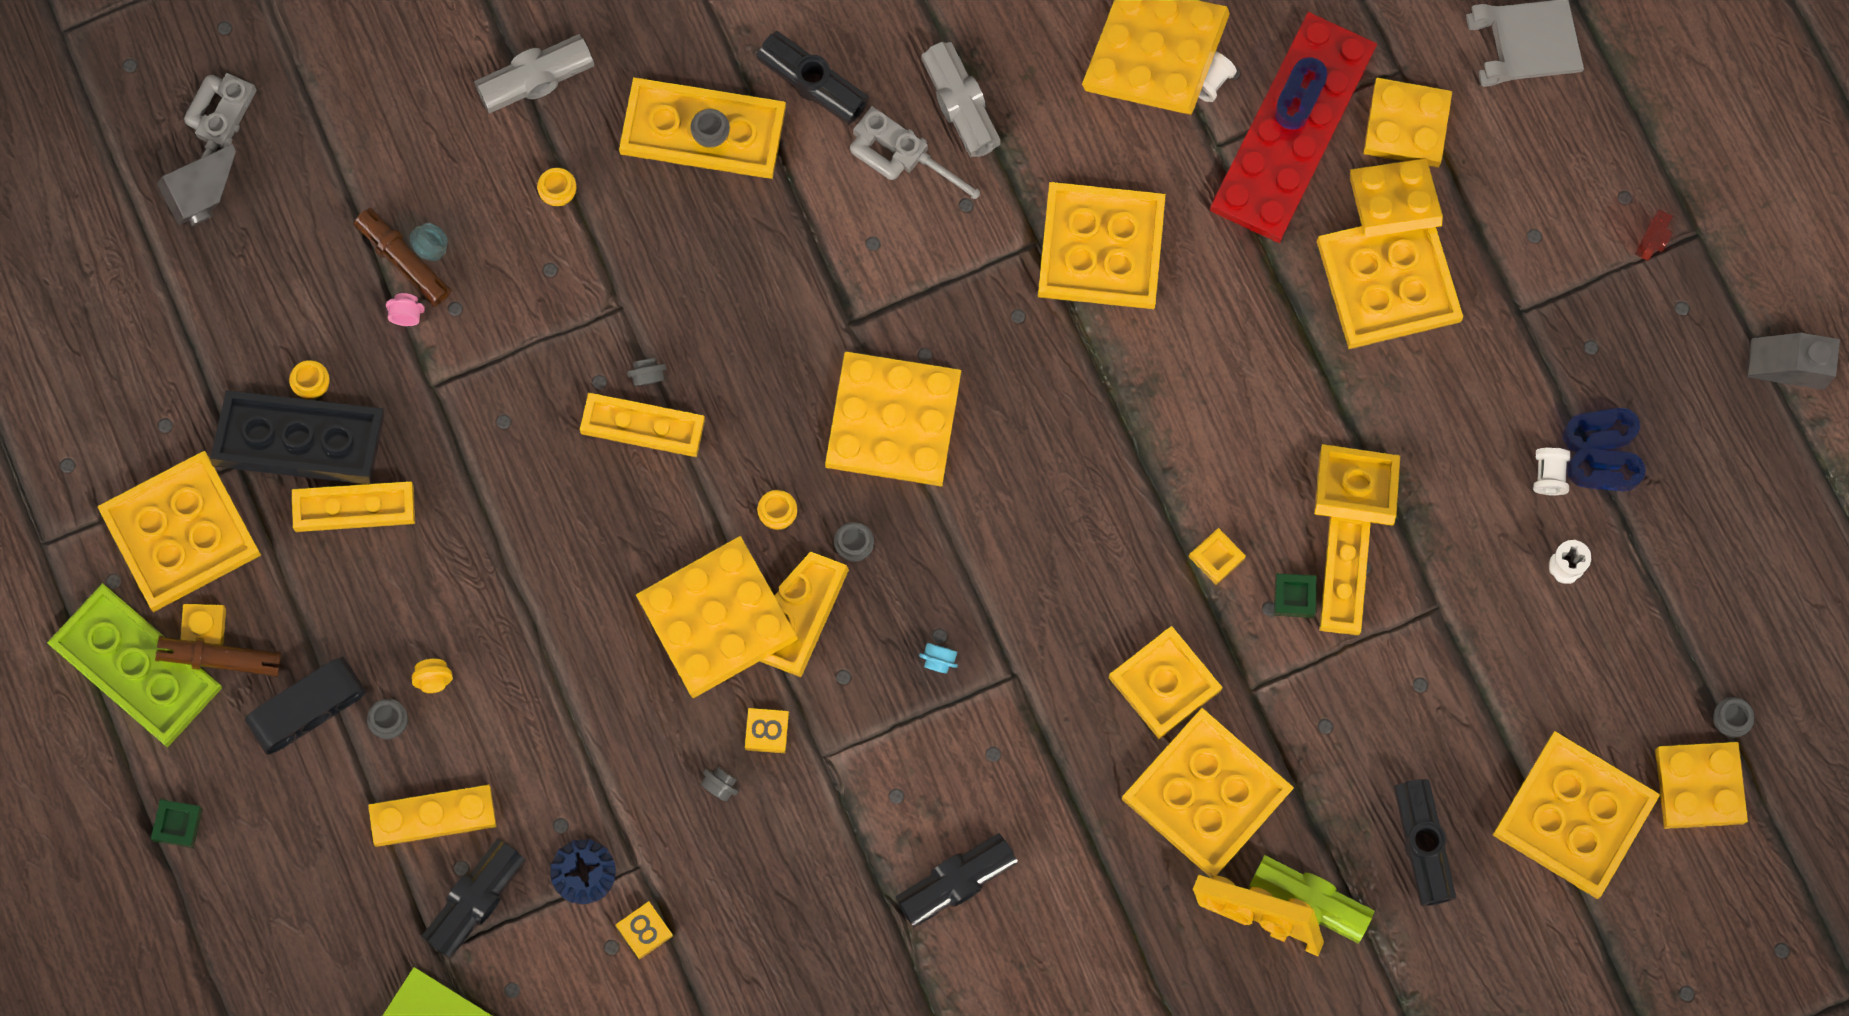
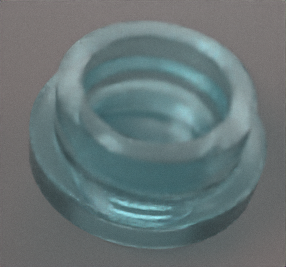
(429, 241)

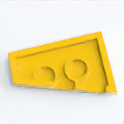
(807, 602)
(1275, 915)

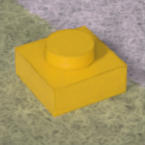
(204, 623)

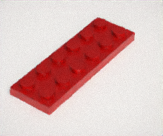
(1278, 161)

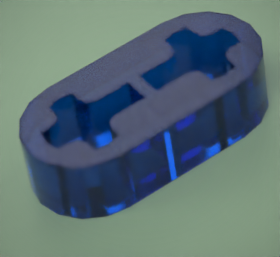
(1293, 89)
(1600, 421)
(1606, 479)

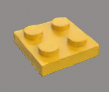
(1407, 122)
(1396, 197)
(1357, 484)
(1165, 682)
(1701, 785)

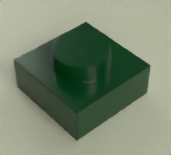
(1295, 595)
(176, 823)

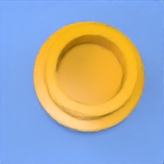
(556, 187)
(309, 380)
(777, 509)
(431, 675)

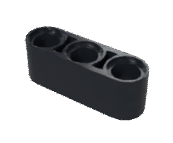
(305, 705)

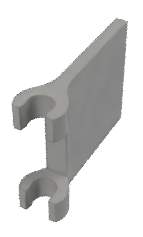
(1529, 40)

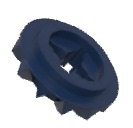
(600, 879)

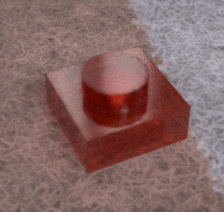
(1656, 235)

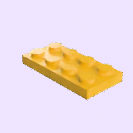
(661, 119)

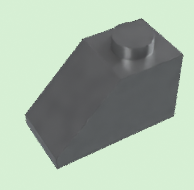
(197, 187)
(1794, 359)

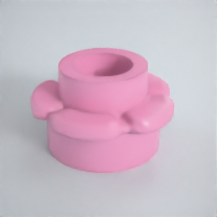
(404, 309)

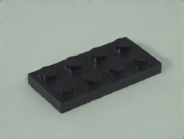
(297, 437)

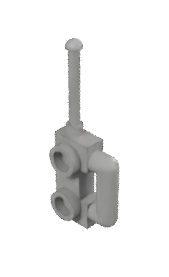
(224, 122)
(904, 145)

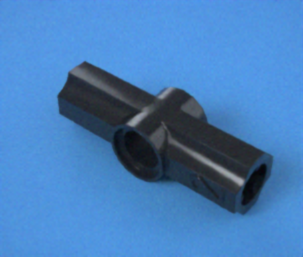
(830, 92)
(1429, 868)
(956, 880)
(473, 898)

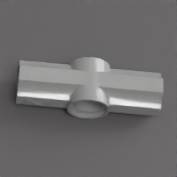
(534, 73)
(960, 99)

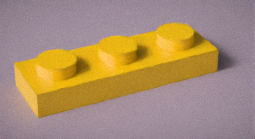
(642, 425)
(353, 506)
(1344, 576)
(432, 815)

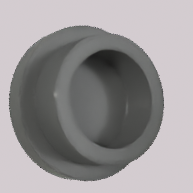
(710, 128)
(647, 372)
(854, 542)
(1733, 717)
(387, 719)
(720, 783)

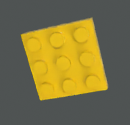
(1156, 52)
(1101, 245)
(1388, 283)
(893, 419)
(179, 531)
(716, 617)
(1207, 793)
(1576, 815)

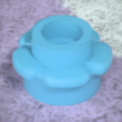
(939, 658)

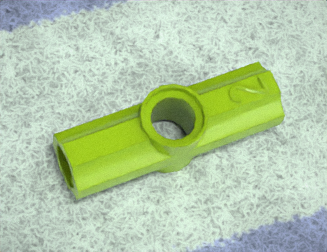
(1330, 907)

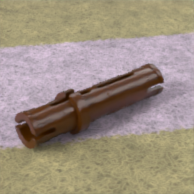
(409, 264)
(217, 656)

